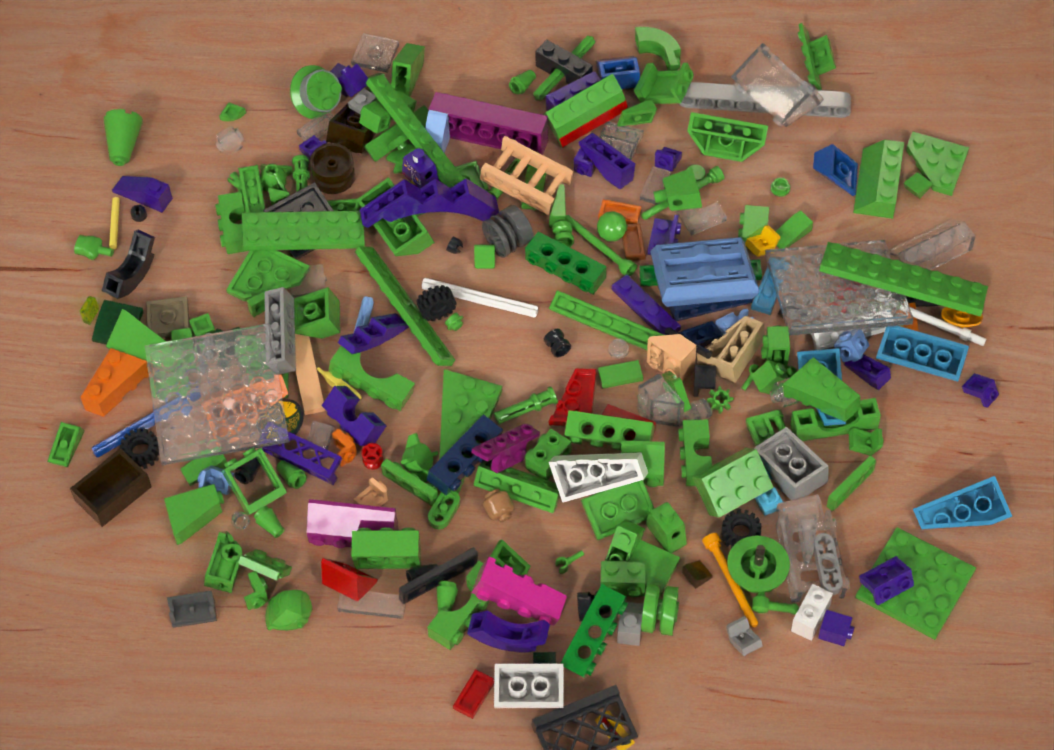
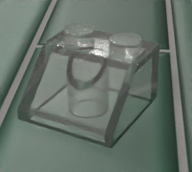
(660, 402)

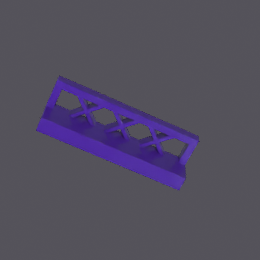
(306, 464)

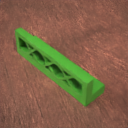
(519, 486)

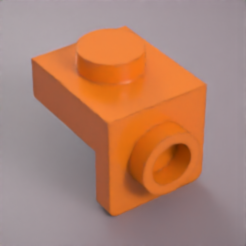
(346, 445)

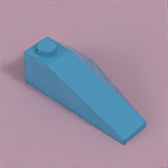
(831, 360)

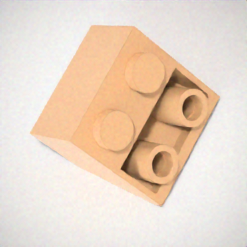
(671, 354)

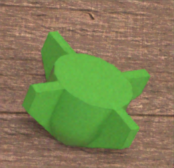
(274, 176)
(417, 457)

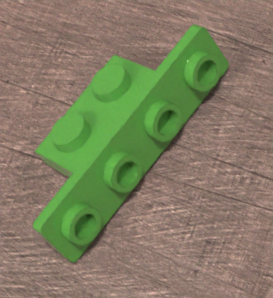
(818, 56)
(393, 137)

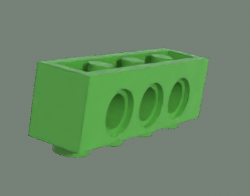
(578, 420)

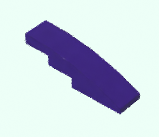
(374, 334)

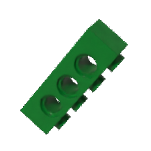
(579, 268)
(604, 597)

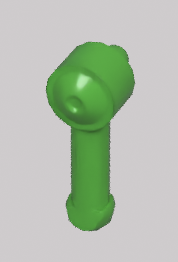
(762, 605)

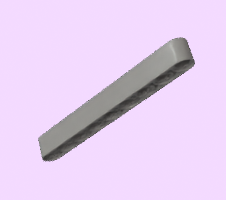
(728, 98)

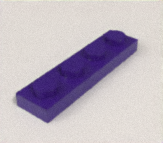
(644, 305)

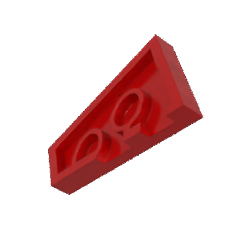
(577, 396)

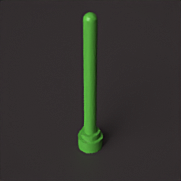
(714, 176)
(626, 266)

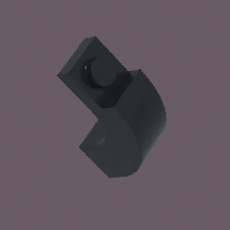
(133, 269)

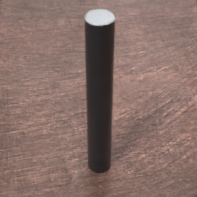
(699, 349)

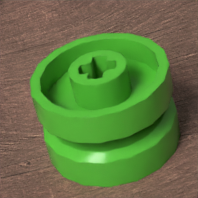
(660, 609)

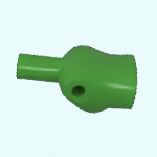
(91, 247)

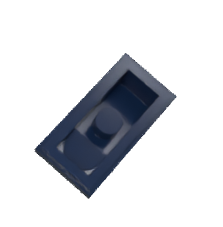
(703, 333)

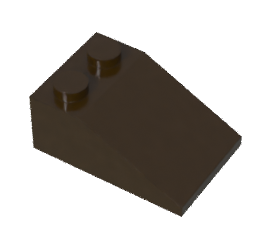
(347, 131)

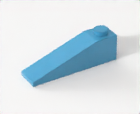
(970, 506)

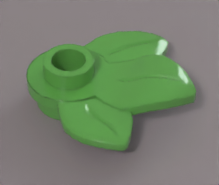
(397, 157)

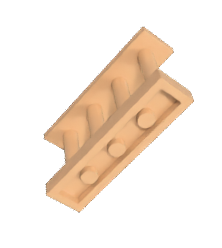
(526, 192)

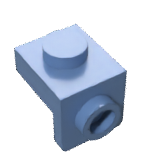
(213, 475)

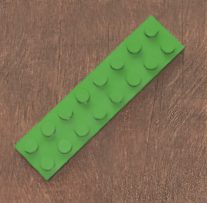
(904, 278)

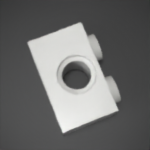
(811, 612)

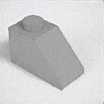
(630, 625)

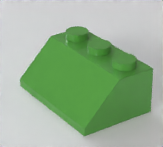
(386, 548)

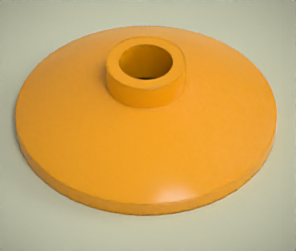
(960, 318)

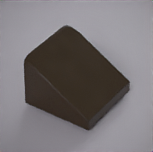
(696, 573)

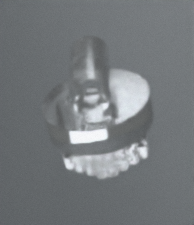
(699, 410)

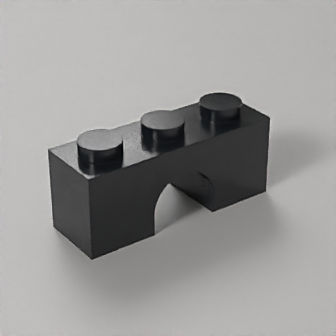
(551, 56)

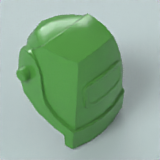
(288, 610)

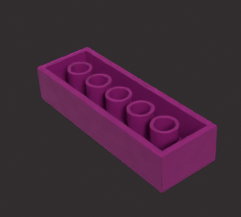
(489, 123)

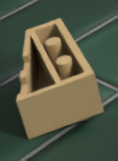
(735, 348)

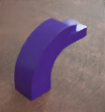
(506, 635)

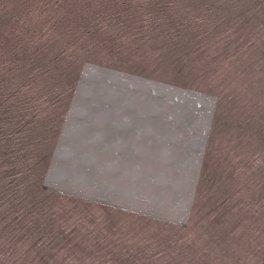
(829, 303)
(216, 394)

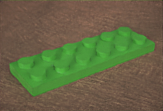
(302, 230)

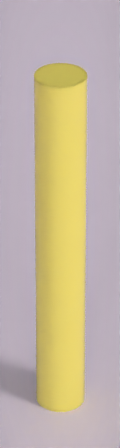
(114, 223)

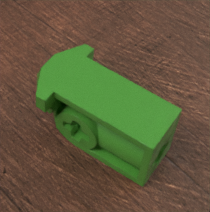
(221, 569)

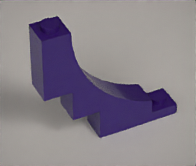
(407, 200)

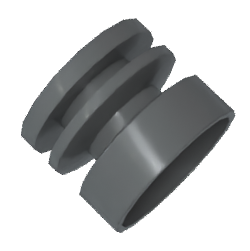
(507, 230)

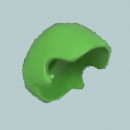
(612, 226)

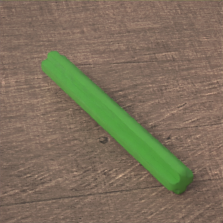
(557, 75)

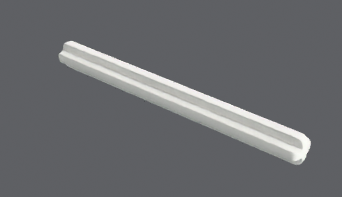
(484, 298)

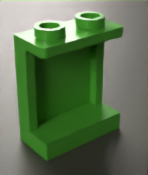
(663, 86)

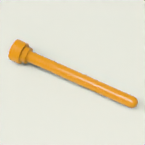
(713, 543)

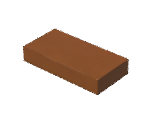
(633, 243)

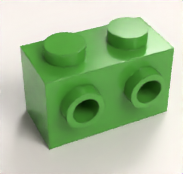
(776, 345)
(548, 446)

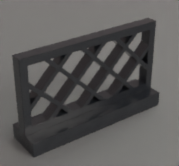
(582, 708)

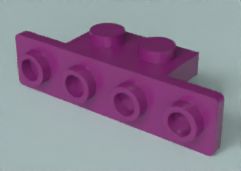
(506, 448)

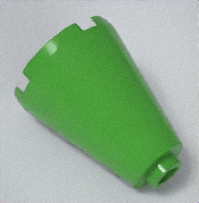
(121, 134)

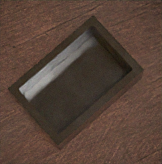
(111, 487)

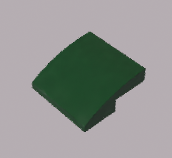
(108, 317)

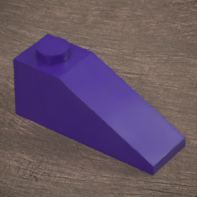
(610, 162)
(145, 191)

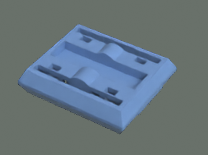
(705, 270)

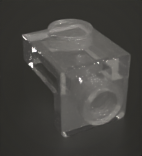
(320, 434)

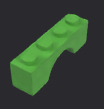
(392, 390)
(808, 425)
(449, 626)

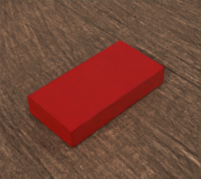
(473, 694)

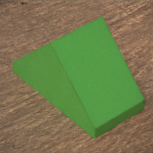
(506, 555)

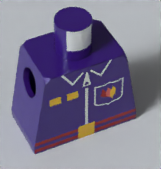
(418, 166)

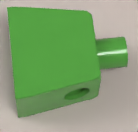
(680, 191)
(664, 524)

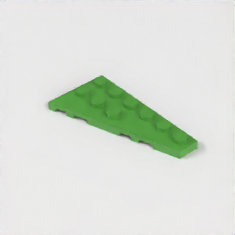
(462, 405)

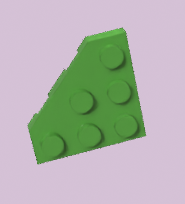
(938, 160)
(266, 271)

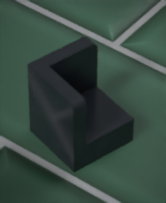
(704, 378)

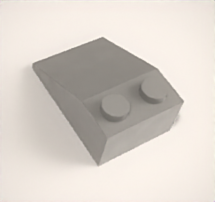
(792, 464)

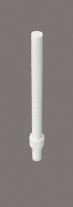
(964, 334)

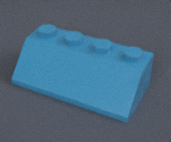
(923, 352)

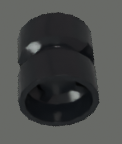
(584, 601)

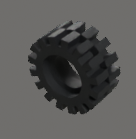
(436, 303)
(141, 438)
(739, 519)

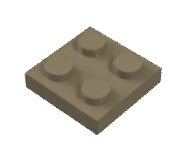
(167, 315)

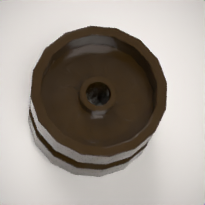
(332, 168)

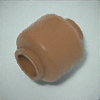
(498, 505)

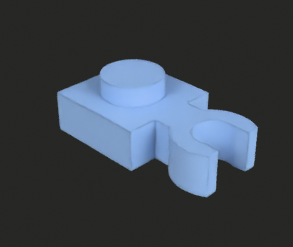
(727, 321)

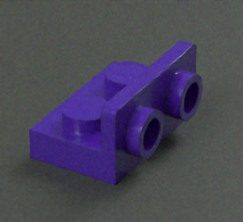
(664, 232)
(887, 580)

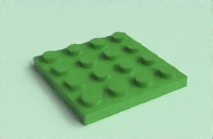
(937, 584)

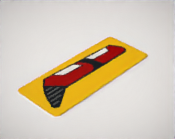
(608, 725)

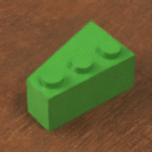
(823, 390)

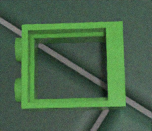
(274, 479)

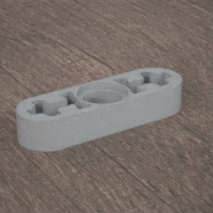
(831, 555)

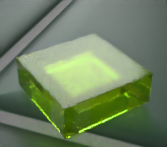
(89, 310)

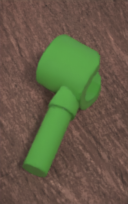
(752, 369)
(566, 561)

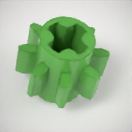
(723, 396)

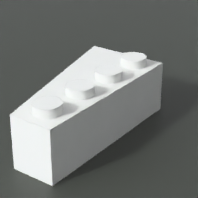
(594, 473)

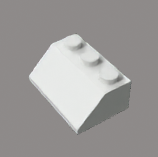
(529, 686)

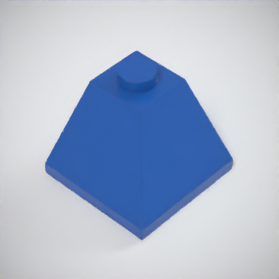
(837, 168)

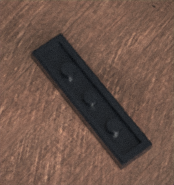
(441, 573)

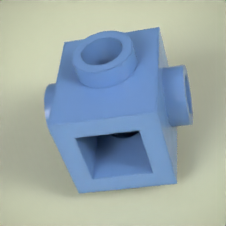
(852, 345)

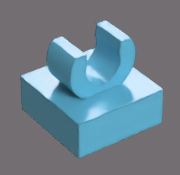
(768, 501)

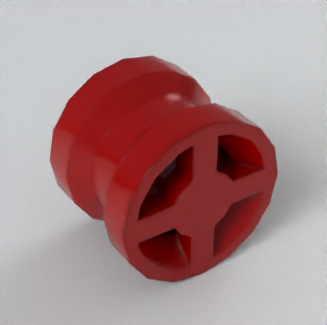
(372, 450)

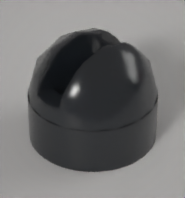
(143, 214)
(453, 245)

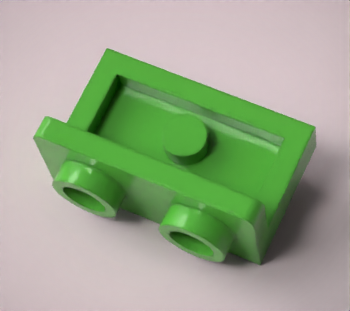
(624, 577)

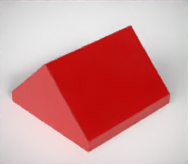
(346, 579)

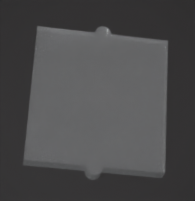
(312, 282)

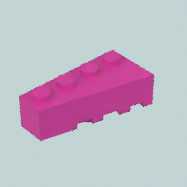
(518, 592)

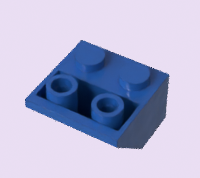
(623, 68)

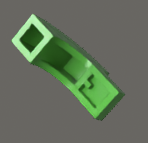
(658, 43)

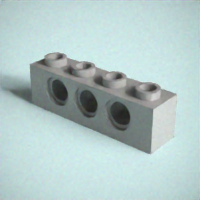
(280, 315)

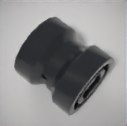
(558, 344)

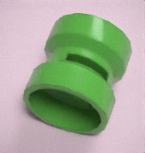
(562, 232)

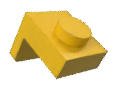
(765, 241)

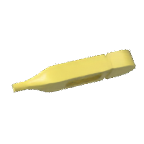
(333, 381)

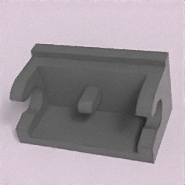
(192, 609)

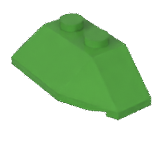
(726, 137)

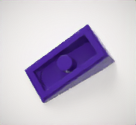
(870, 371)

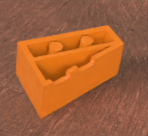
(112, 381)

